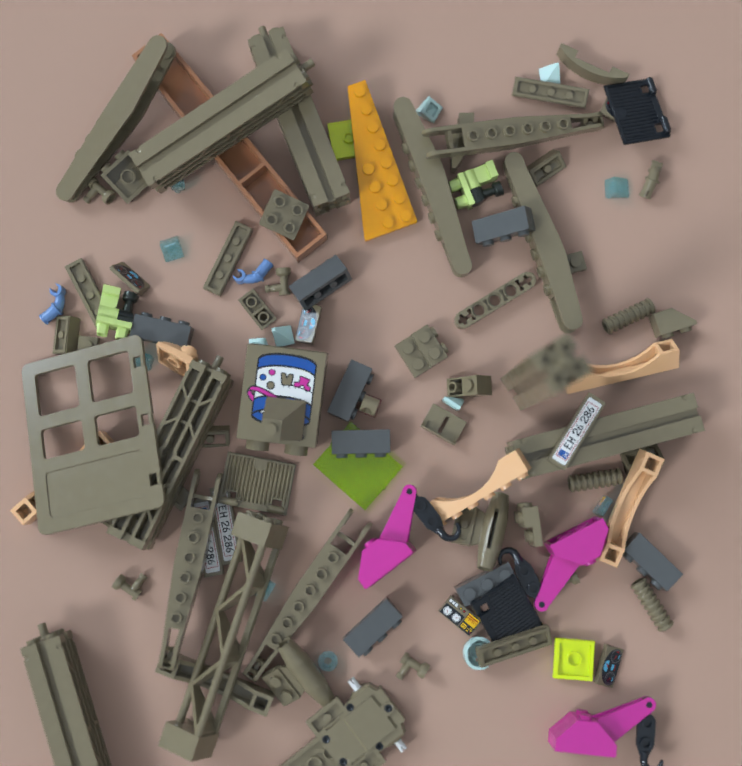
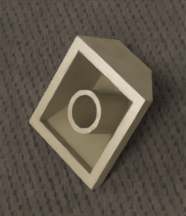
(283, 419)

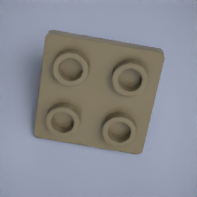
(283, 214)

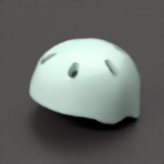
(469, 648)

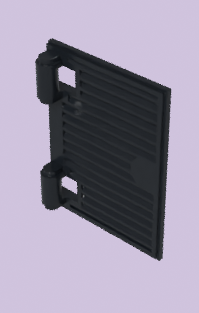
(637, 111)
(508, 610)

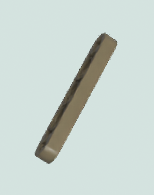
(503, 296)

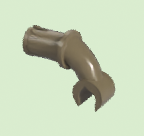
(651, 179)

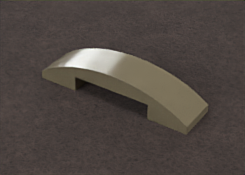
(588, 71)

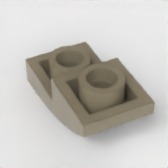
(257, 309)

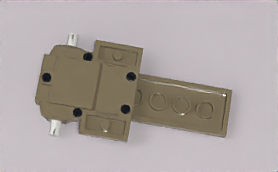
(353, 731)

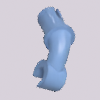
(257, 275)
(57, 306)

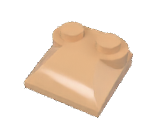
(175, 356)

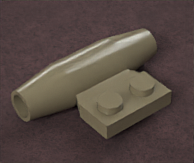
(485, 530)
(297, 676)

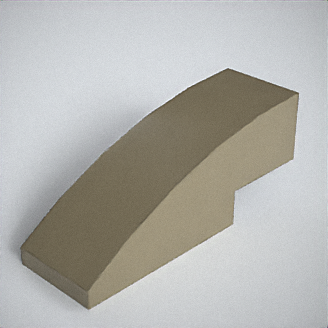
(457, 140)

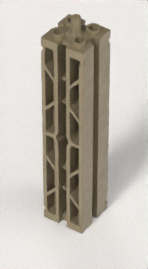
(223, 120)
(305, 135)
(546, 372)
(616, 433)
(179, 443)
(64, 700)

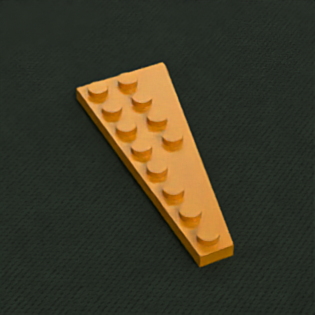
(381, 188)

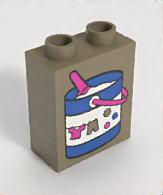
(287, 375)

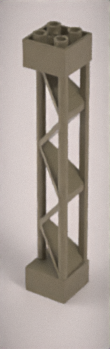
(198, 738)

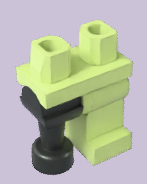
(470, 185)
(113, 318)

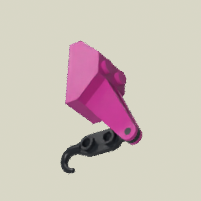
(394, 545)
(567, 551)
(597, 733)

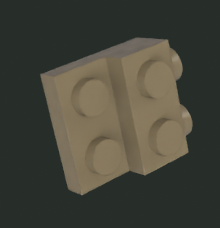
(124, 176)
(422, 350)
(528, 517)

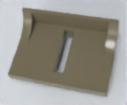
(452, 428)

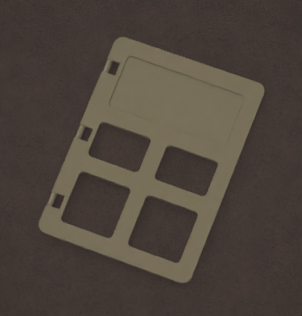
(100, 479)

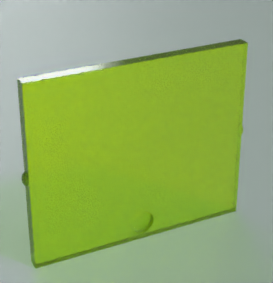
(358, 477)

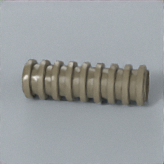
(628, 316)
(595, 480)
(652, 604)

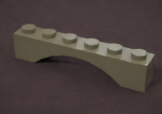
(244, 693)

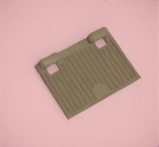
(257, 483)

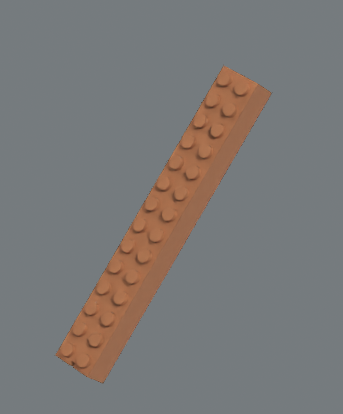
(242, 161)

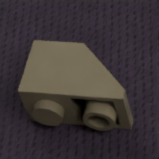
(670, 321)
(469, 386)

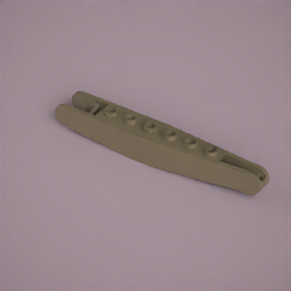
(119, 117)
(511, 133)
(433, 185)
(545, 246)
(188, 568)
(306, 595)

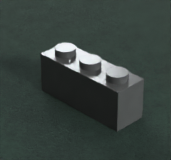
(503, 226)
(320, 282)
(161, 330)
(350, 391)
(360, 443)
(651, 562)
(482, 583)
(373, 627)

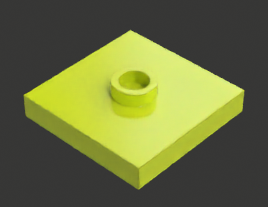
(341, 139)
(573, 659)

